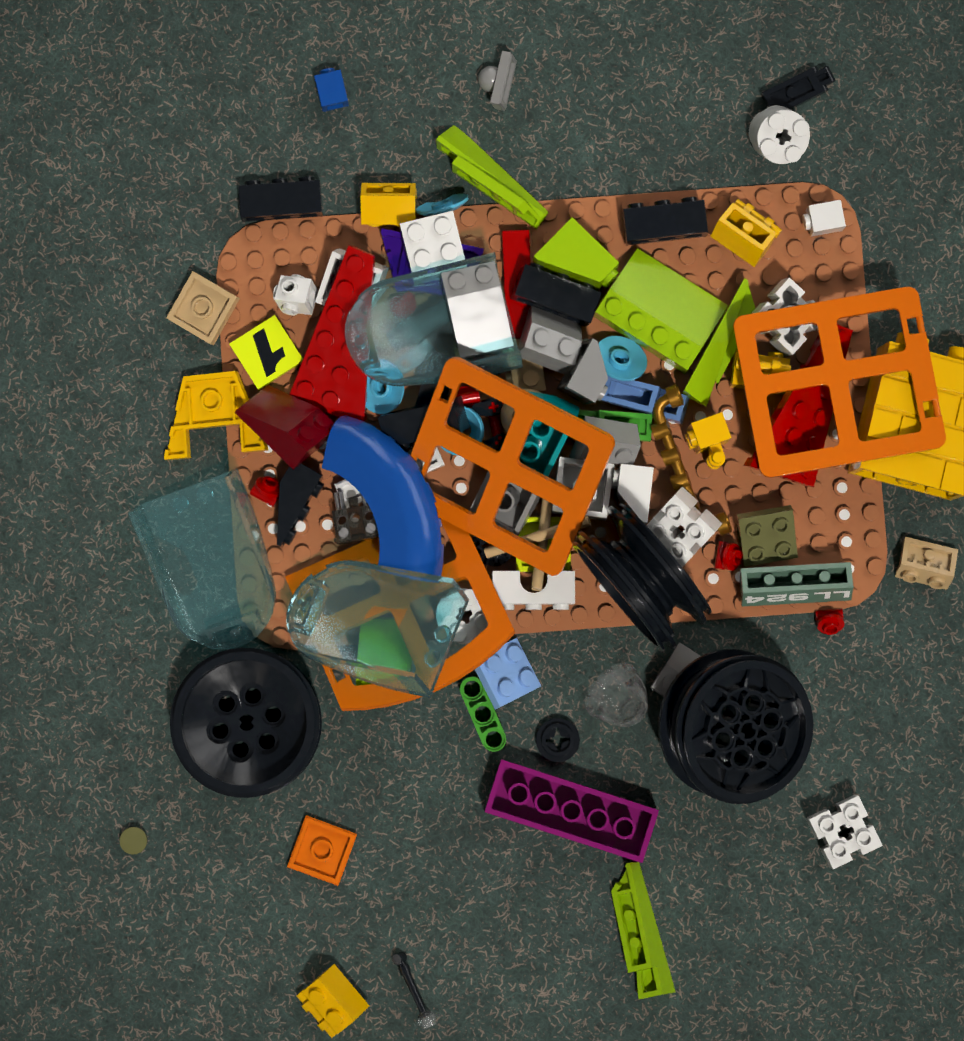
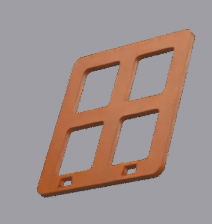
(506, 466)

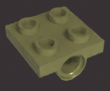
(767, 535)

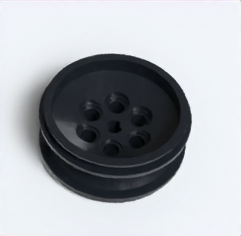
(642, 577)
(198, 711)
(693, 719)

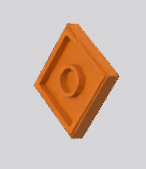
(322, 850)

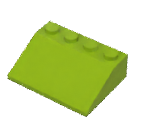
(660, 311)

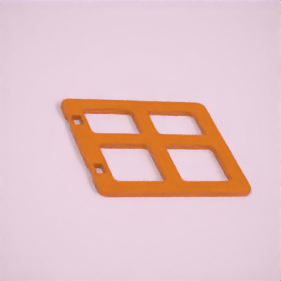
(836, 375)

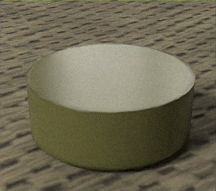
(133, 840)

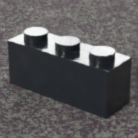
(280, 199)
(664, 221)
(556, 294)
(405, 423)

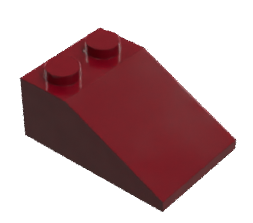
(286, 424)

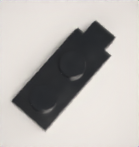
(799, 88)

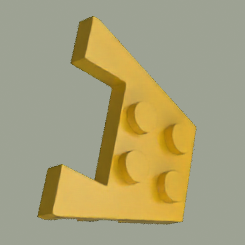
(210, 403)

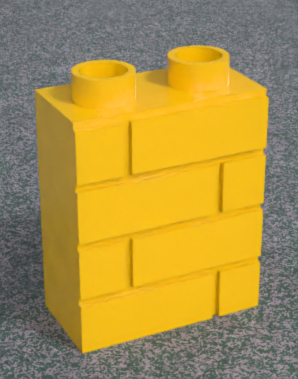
(893, 411)

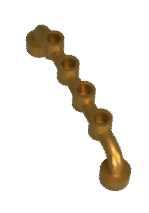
(671, 453)

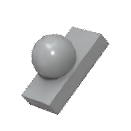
(499, 80)

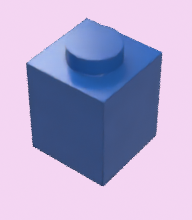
(331, 89)

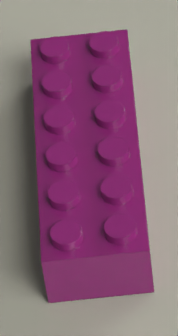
(571, 811)

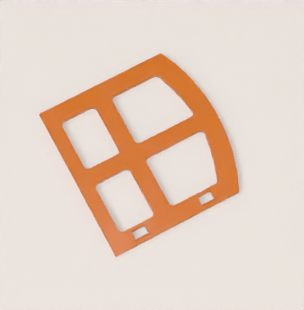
(465, 567)

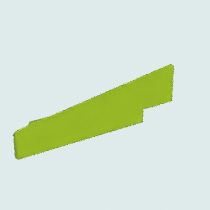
(487, 176)
(720, 348)
(640, 934)

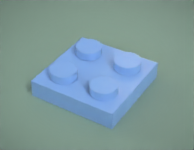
(507, 675)

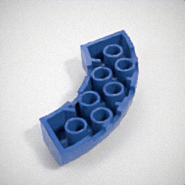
(394, 491)

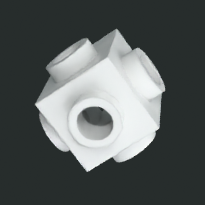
(295, 295)

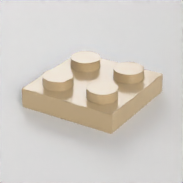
(203, 308)

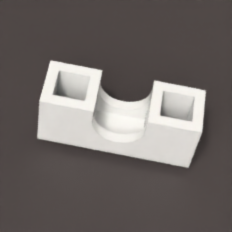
(557, 592)

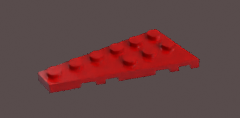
(804, 416)

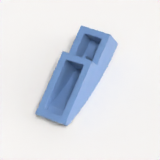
(641, 398)

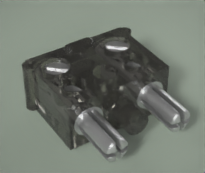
(353, 531)

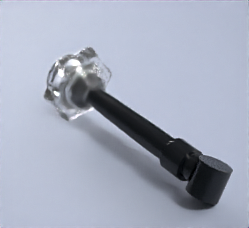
(426, 1017)

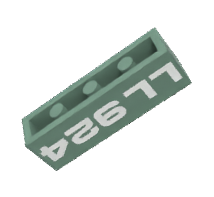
(796, 584)

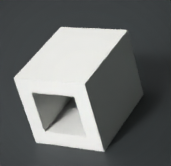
(824, 218)

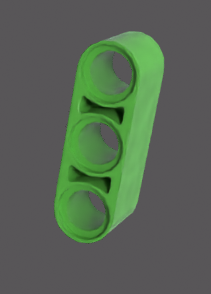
(492, 724)

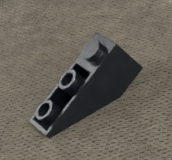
(294, 495)

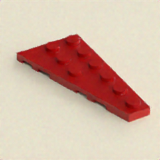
(327, 372)

